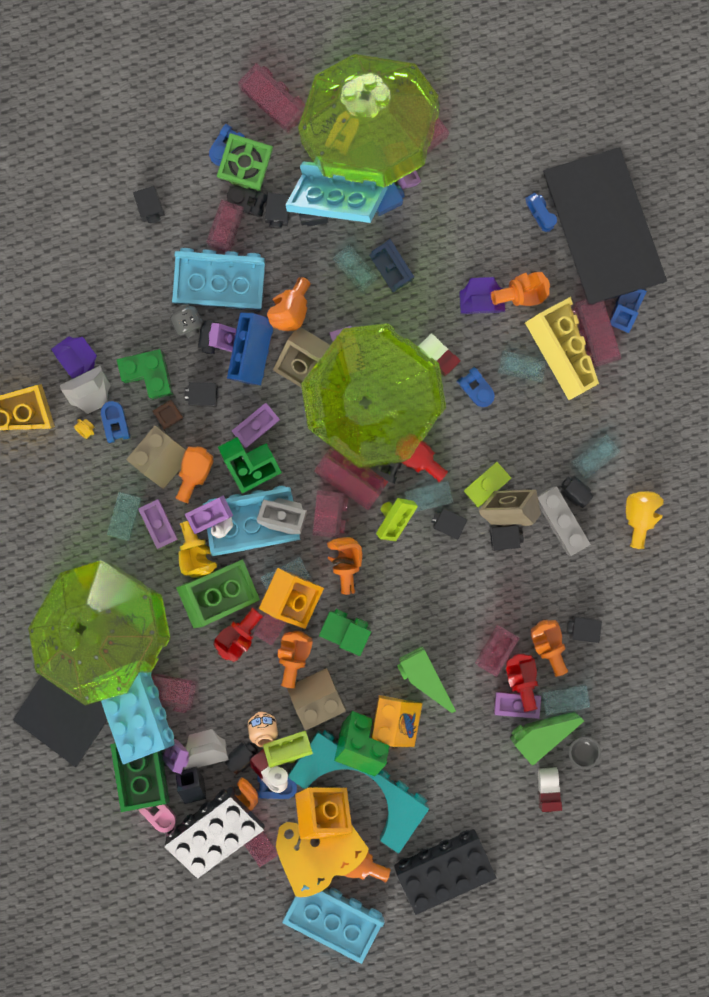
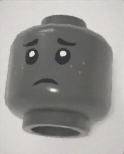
(186, 321)

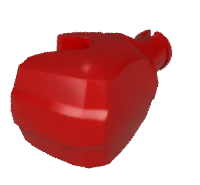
(423, 460)
(237, 637)
(522, 678)

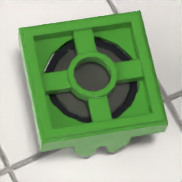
(245, 162)

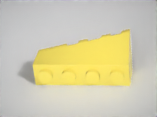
(563, 348)

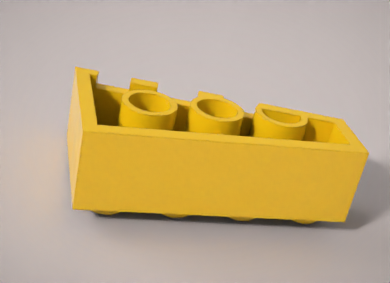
(25, 409)

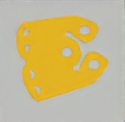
(323, 861)

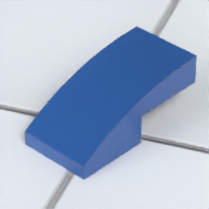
(626, 310)

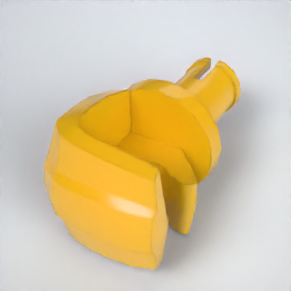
(642, 515)
(193, 554)

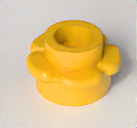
(84, 428)

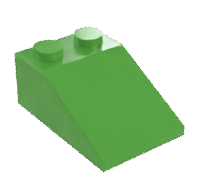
(218, 594)
(421, 673)
(541, 736)

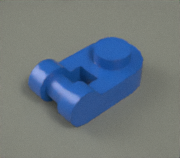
(217, 149)
(538, 208)
(483, 394)
(111, 414)
(289, 792)

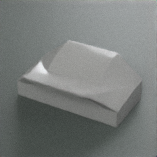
(87, 390)
(282, 516)
(205, 749)

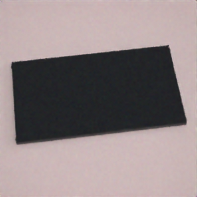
(604, 226)
(61, 719)

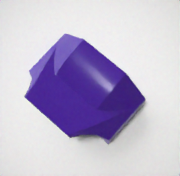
(477, 296)
(75, 356)

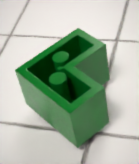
(150, 367)
(249, 468)
(346, 632)
(357, 749)

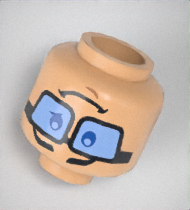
(262, 728)

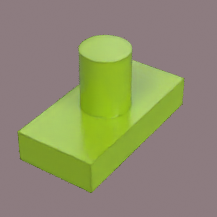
(486, 484)
(396, 518)
(287, 749)

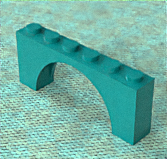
(404, 808)

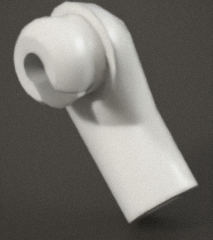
(222, 528)

